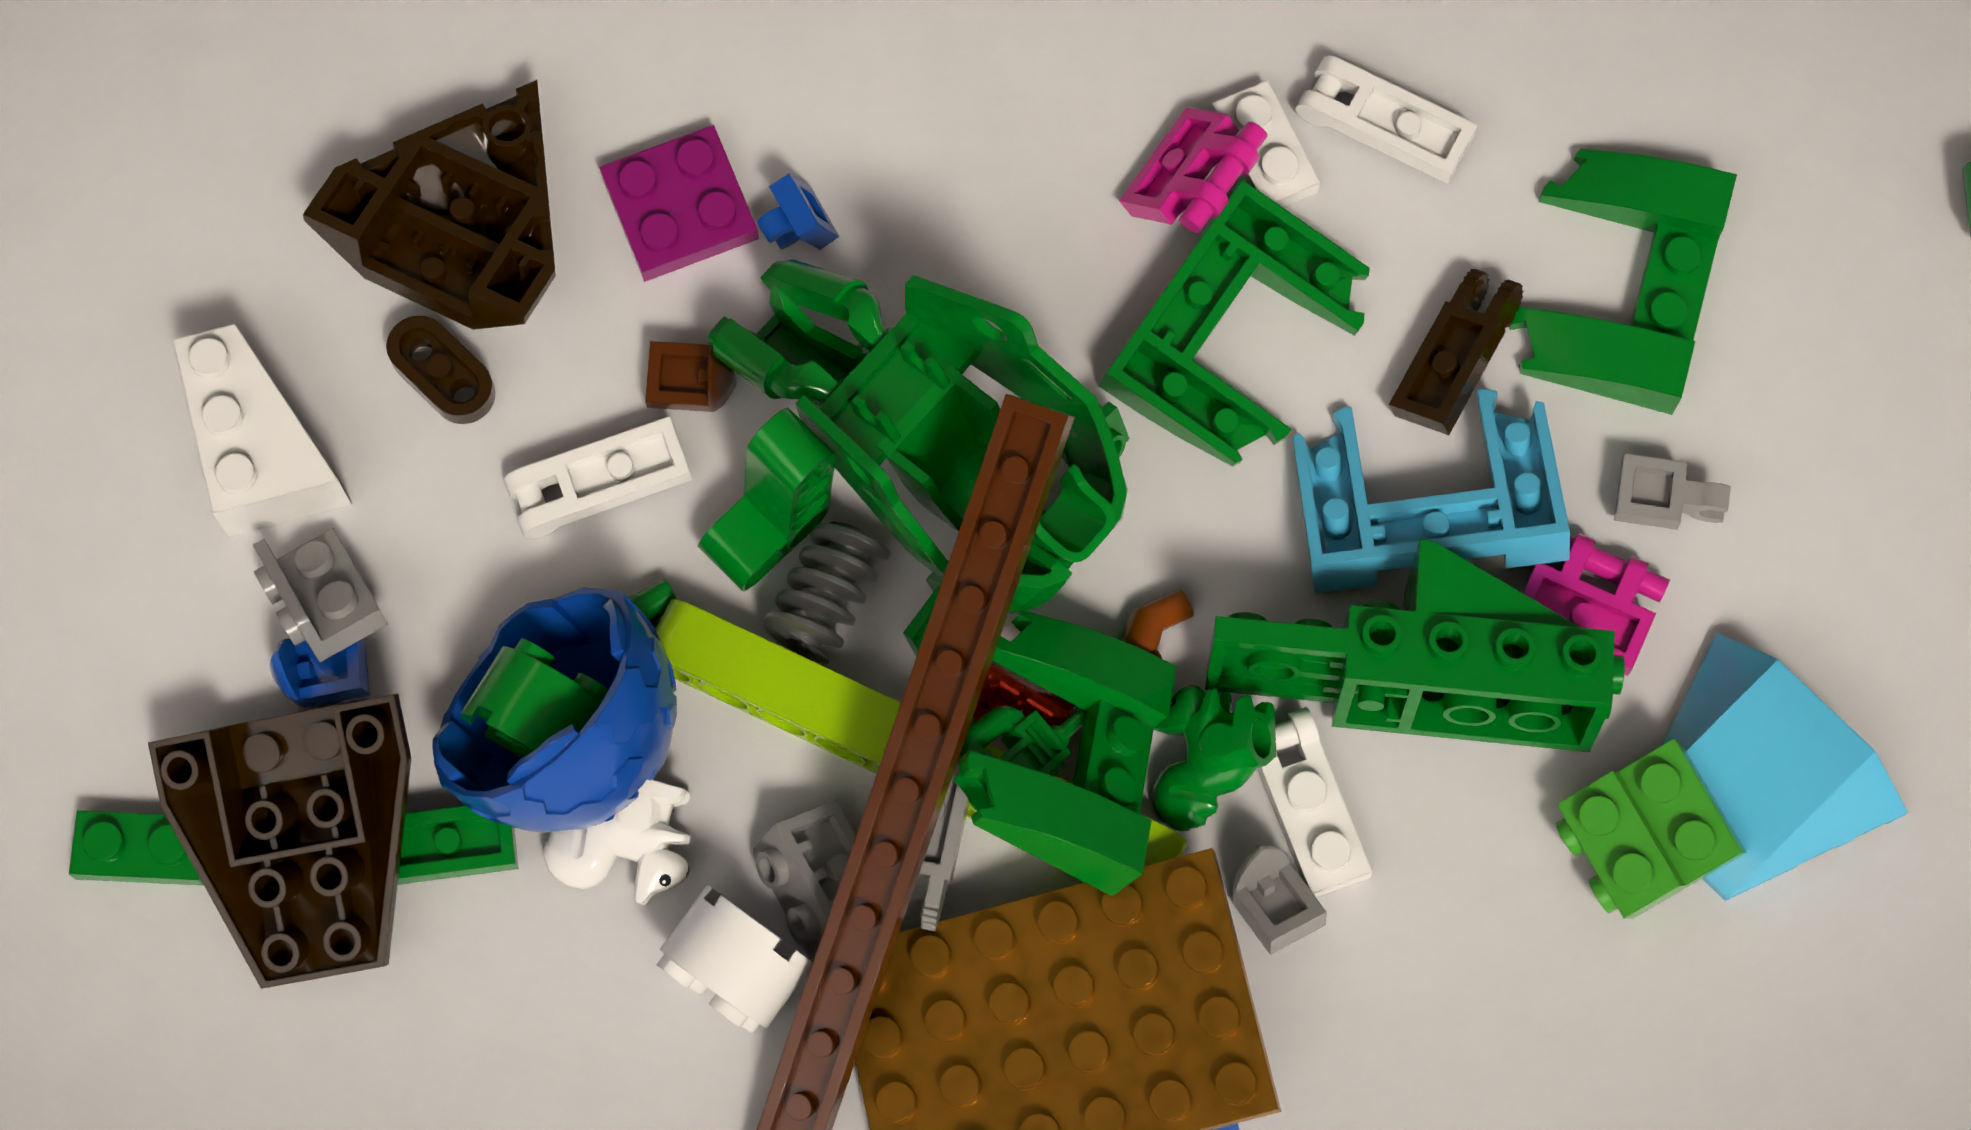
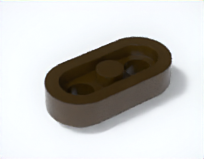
(443, 372)

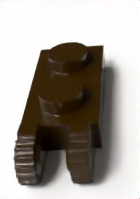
(1455, 353)

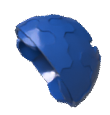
(575, 774)

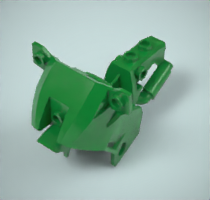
(909, 403)

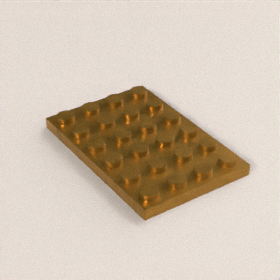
(1072, 1014)

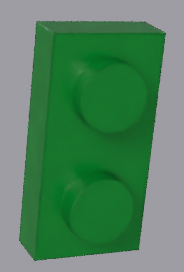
(454, 845)
(129, 849)

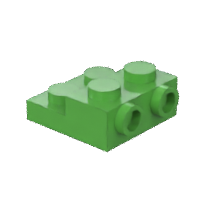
(1648, 831)

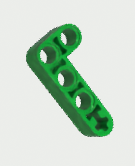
(783, 499)

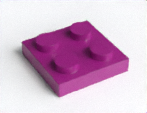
(679, 203)

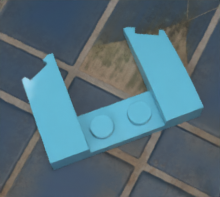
(1515, 518)

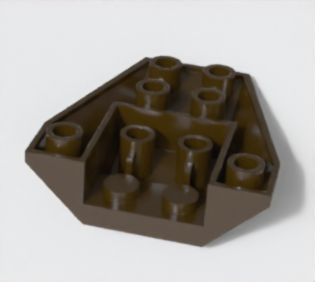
(296, 832)

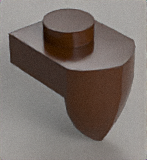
(687, 377)

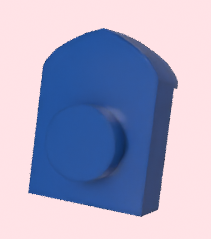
(319, 683)

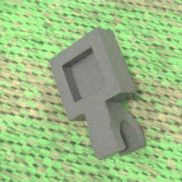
(1657, 494)

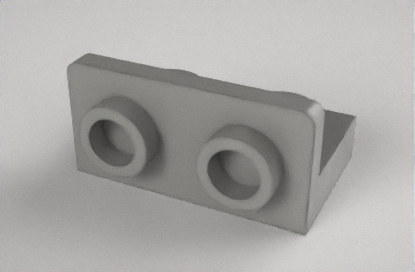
(321, 594)
(804, 866)

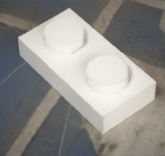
(1282, 167)

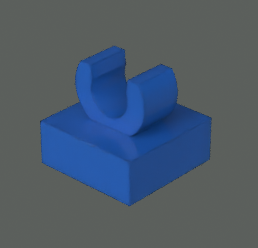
(797, 217)

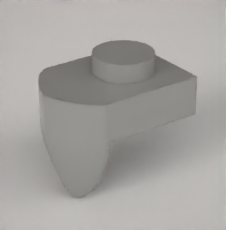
(1275, 899)

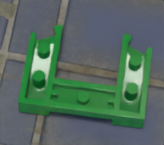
(1246, 240)
(1653, 354)
(1096, 822)

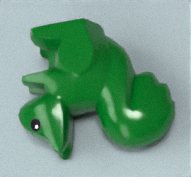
(1220, 753)

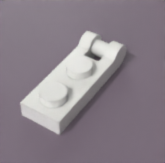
(1387, 118)
(598, 477)
(1313, 810)

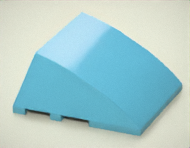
(1777, 765)

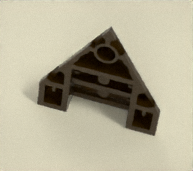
(451, 215)

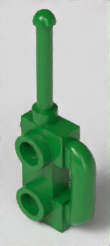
(1029, 743)

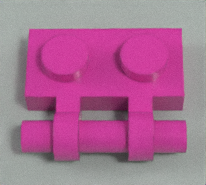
(1177, 169)
(1597, 608)

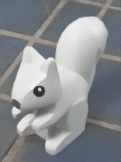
(636, 833)

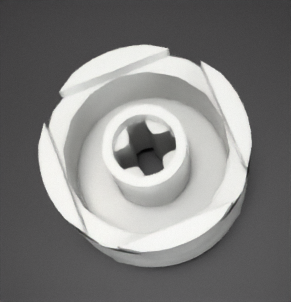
(735, 958)

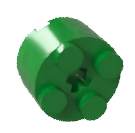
(529, 699)

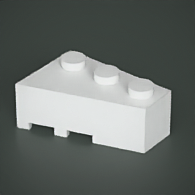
(248, 440)

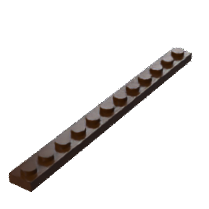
(917, 766)

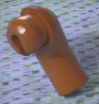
(1148, 621)

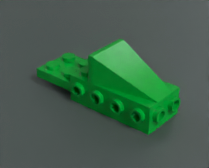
(1454, 637)

